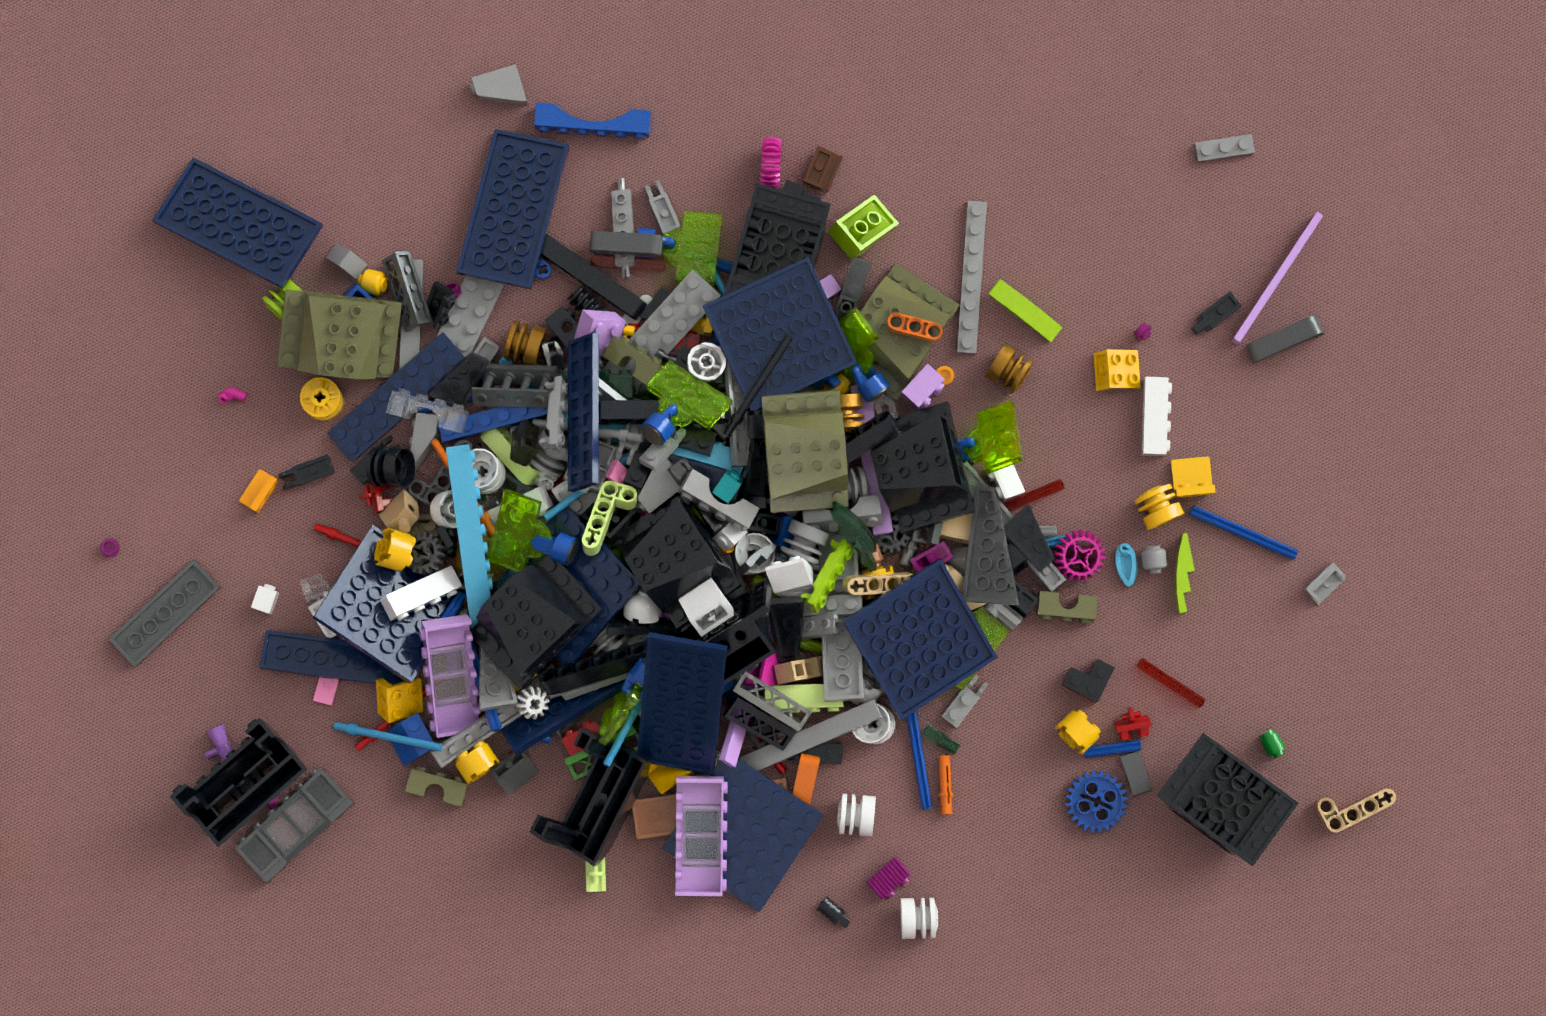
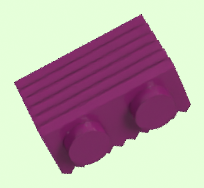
(888, 878)

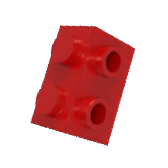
(571, 736)

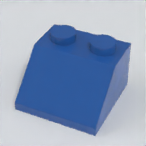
(414, 728)

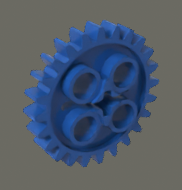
(1102, 784)

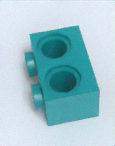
(728, 485)

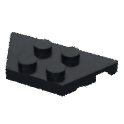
(622, 626)

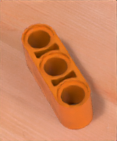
(907, 320)
(806, 777)

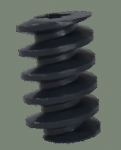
(583, 301)

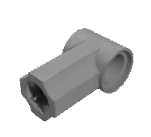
(1005, 614)

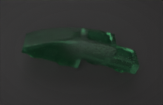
(857, 532)

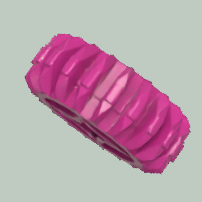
(770, 162)
(1071, 559)

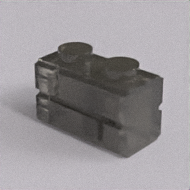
(524, 443)

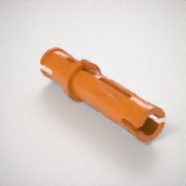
(945, 785)

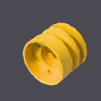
(328, 407)
(1158, 506)

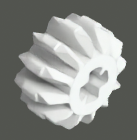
(525, 702)

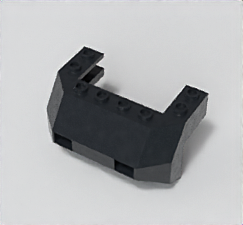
(240, 779)
(600, 803)

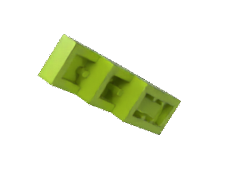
(1024, 310)
(1183, 565)

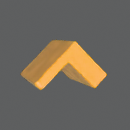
(259, 490)

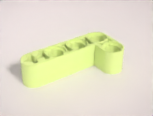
(500, 443)
(603, 518)

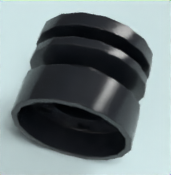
(390, 467)

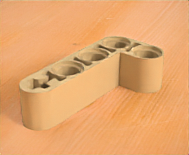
(880, 582)
(1357, 807)

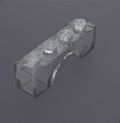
(449, 417)

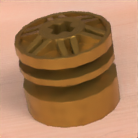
(524, 343)
(1009, 368)
(850, 404)

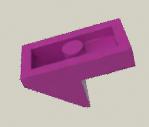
(930, 555)

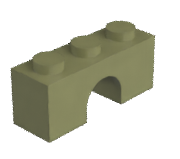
(621, 351)
(1049, 607)
(420, 781)

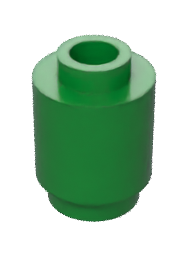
(1272, 743)

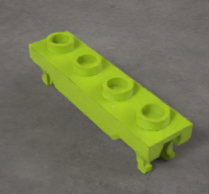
(828, 575)

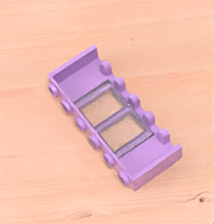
(449, 674)
(700, 835)

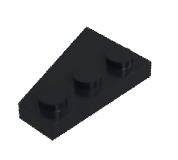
(458, 383)
(1027, 537)
(786, 627)

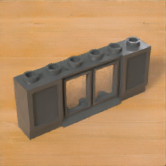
(294, 824)

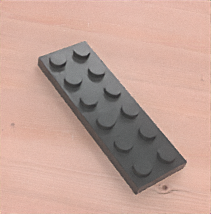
(164, 613)

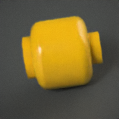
(373, 282)

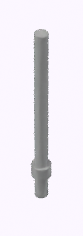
(622, 435)

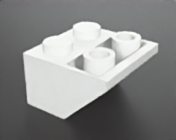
(1006, 483)
(790, 576)
(706, 607)

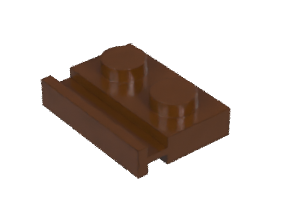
(822, 169)

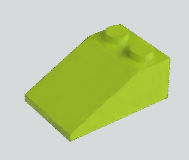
(862, 227)

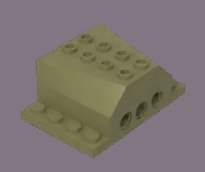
(339, 335)
(898, 354)
(805, 450)

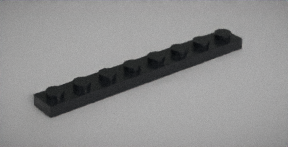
(637, 472)

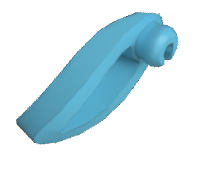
(1126, 564)

